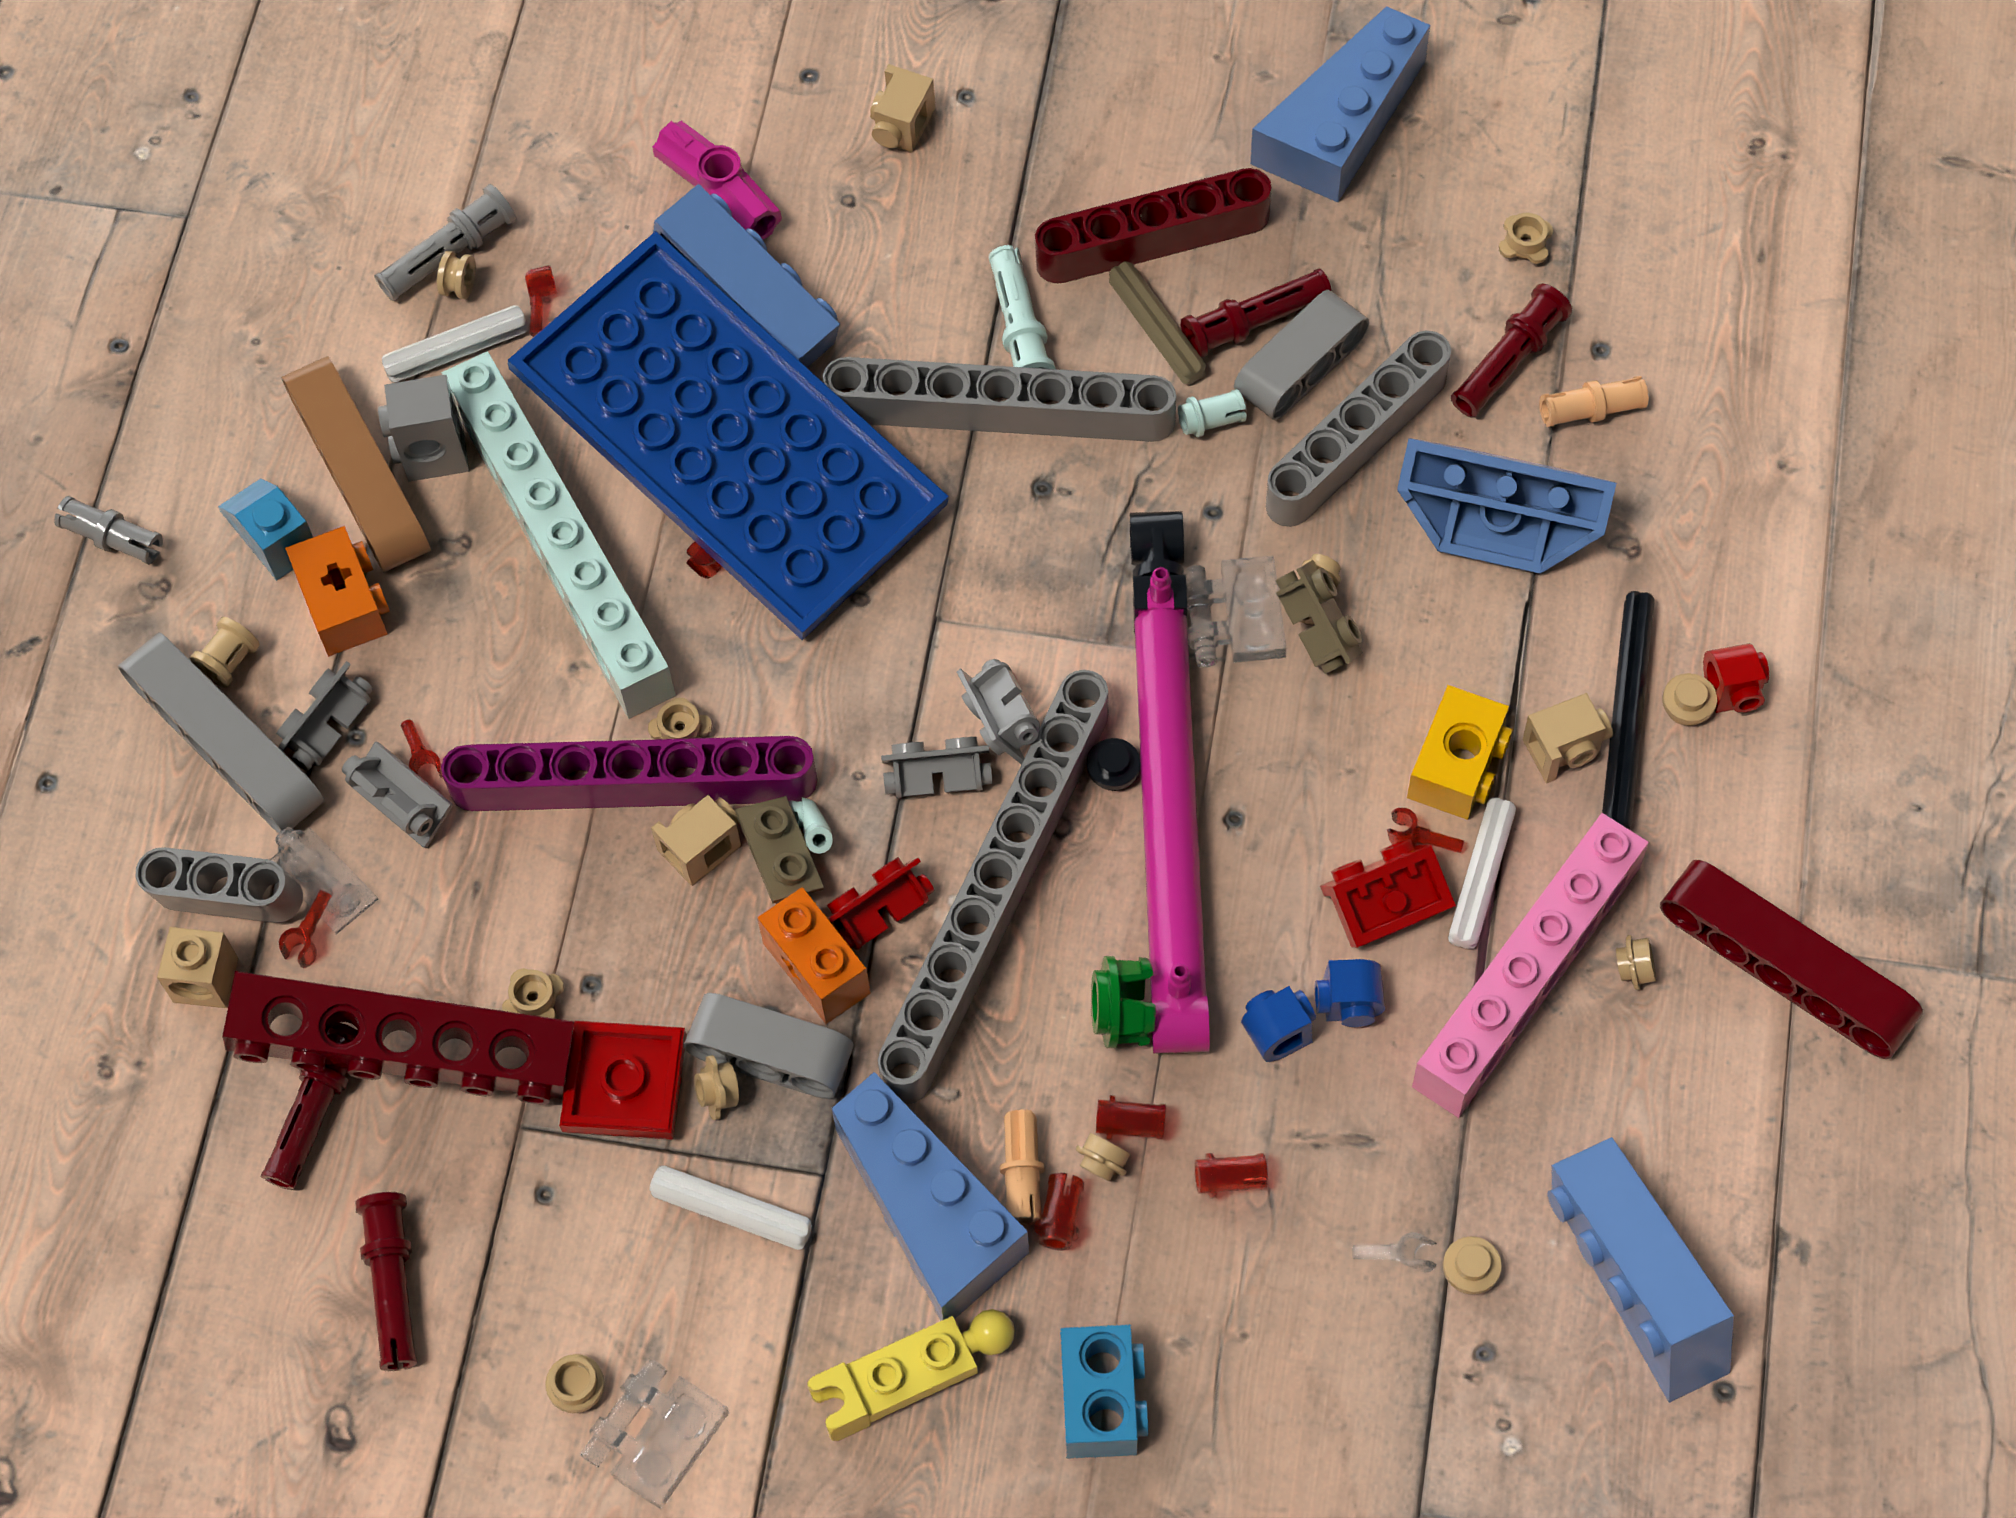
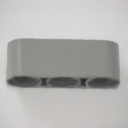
(1301, 354)
(201, 870)
(769, 1045)

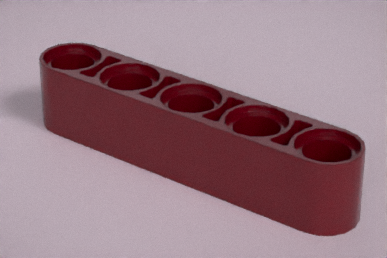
(1173, 212)
(1791, 959)

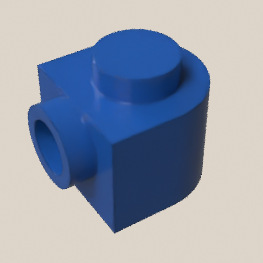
(1350, 992)
(1279, 1022)

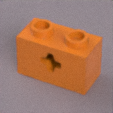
(336, 590)
(814, 955)

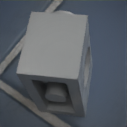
(424, 428)

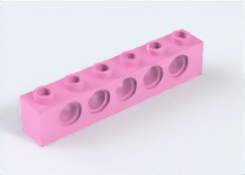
(1529, 965)

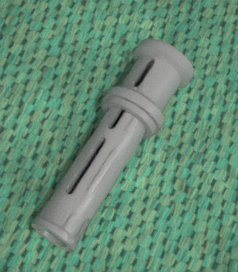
(463, 230)

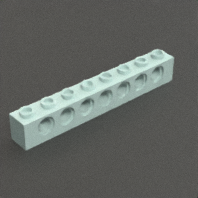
(560, 536)

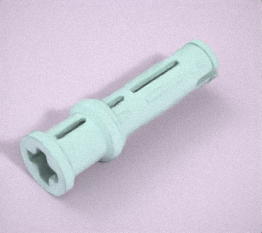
(1023, 333)

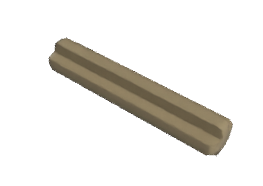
(1157, 323)

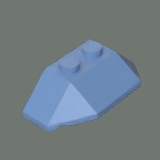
(1502, 505)

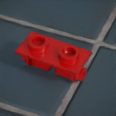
(895, 889)

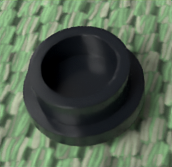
(1113, 764)

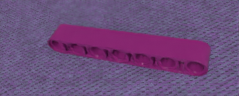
(609, 759)

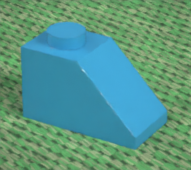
(266, 524)

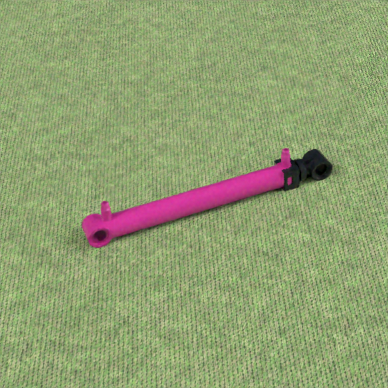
(1168, 784)

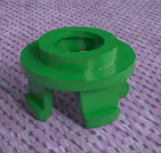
(1118, 1004)

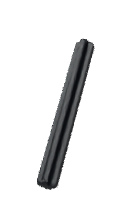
(1628, 707)

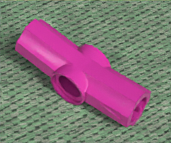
(718, 172)

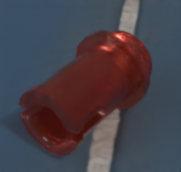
(1130, 1119)
(1230, 1173)
(1060, 1212)

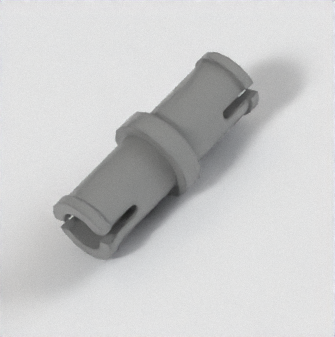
(108, 530)

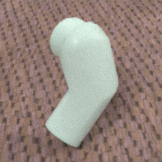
(815, 828)

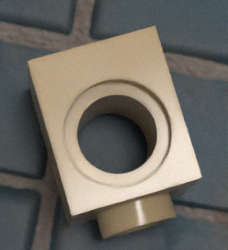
(197, 967)

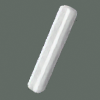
(454, 343)
(1482, 873)
(730, 1207)

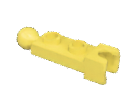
(907, 1370)

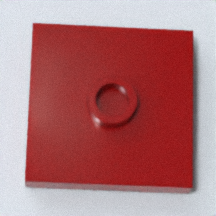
(623, 1080)

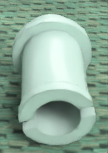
(1211, 412)

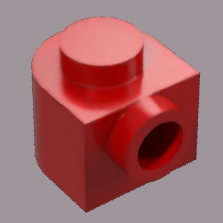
(1737, 677)

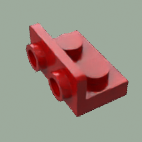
(1389, 892)

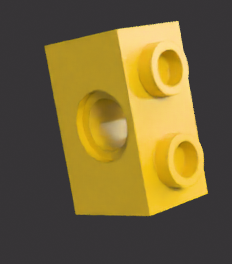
(1467, 724)

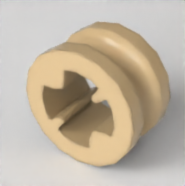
(456, 274)

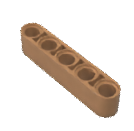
(356, 464)

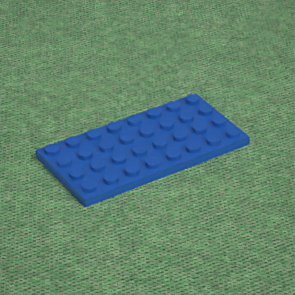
(728, 434)

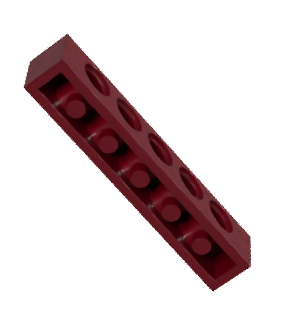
(262, 998)

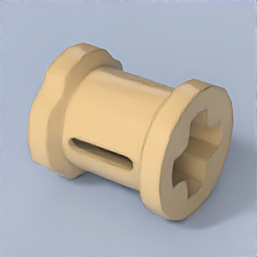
(225, 651)

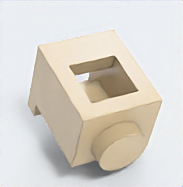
(902, 108)
(1566, 735)
(698, 838)

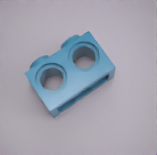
(1092, 1391)

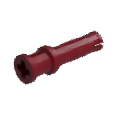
(1235, 320)
(1524, 334)
(306, 1116)
(386, 1254)

